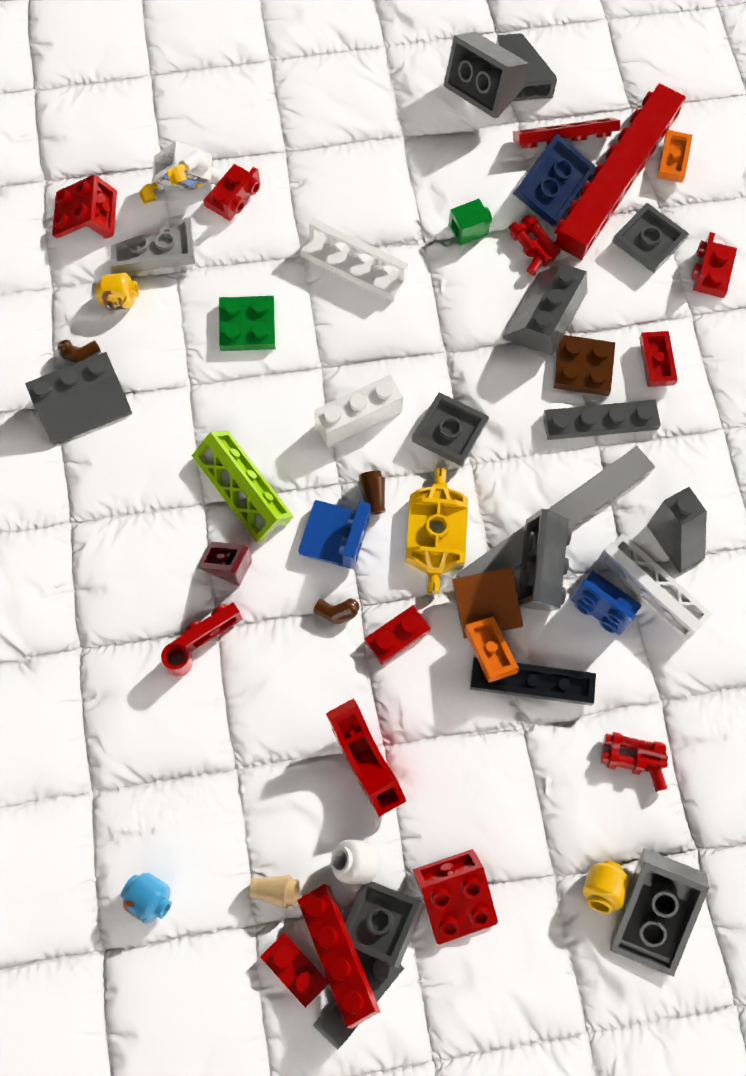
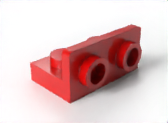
(233, 191)
(714, 267)

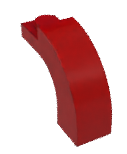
(365, 758)

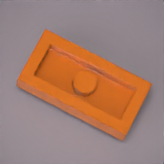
(674, 156)
(491, 649)

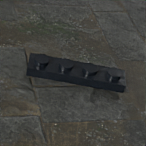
(539, 683)

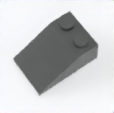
(659, 912)

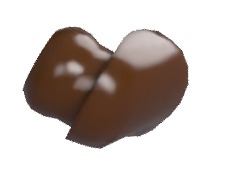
(77, 354)
(339, 613)

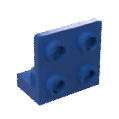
(335, 533)
(605, 603)

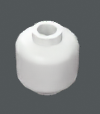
(355, 862)

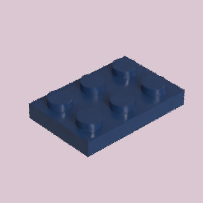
(554, 180)

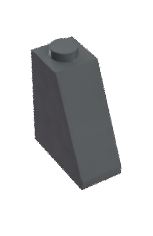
(540, 79)
(681, 529)

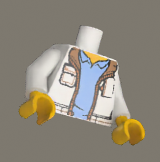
(180, 167)

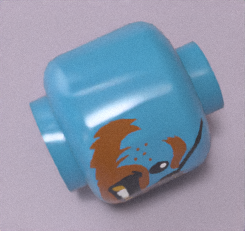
(146, 897)

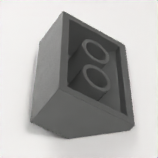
(484, 73)
(548, 308)
(78, 398)
(544, 561)

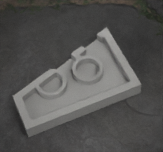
(161, 250)

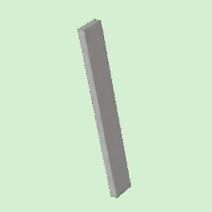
(575, 507)

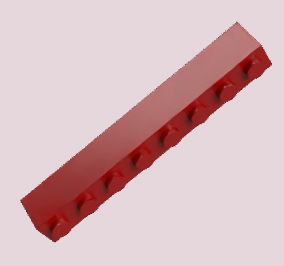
(619, 171)

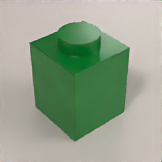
(469, 221)

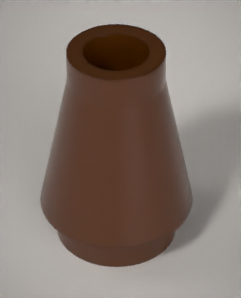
(373, 490)

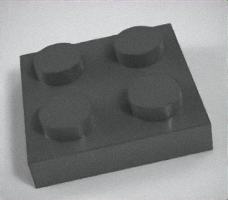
(650, 237)
(450, 429)
(383, 922)

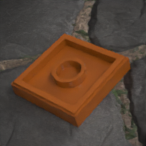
(487, 596)

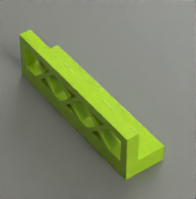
(244, 474)

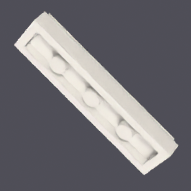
(353, 261)
(651, 590)

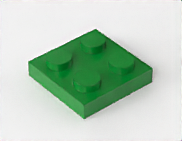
(247, 323)

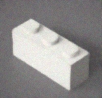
(358, 410)

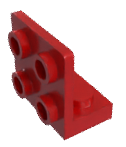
(83, 204)
(456, 896)

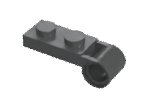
(331, 1023)

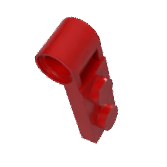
(198, 634)

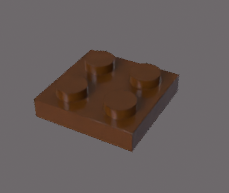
(584, 365)

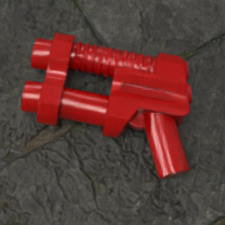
(541, 249)
(647, 757)

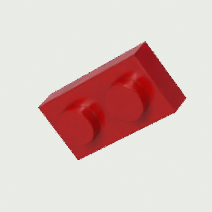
(658, 359)
(397, 635)
(294, 969)

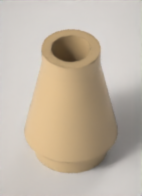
(277, 890)

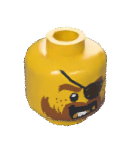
(116, 291)

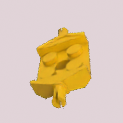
(434, 551)

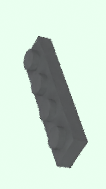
(601, 419)

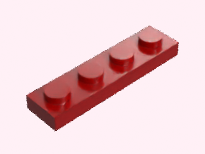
(576, 131)
(338, 956)

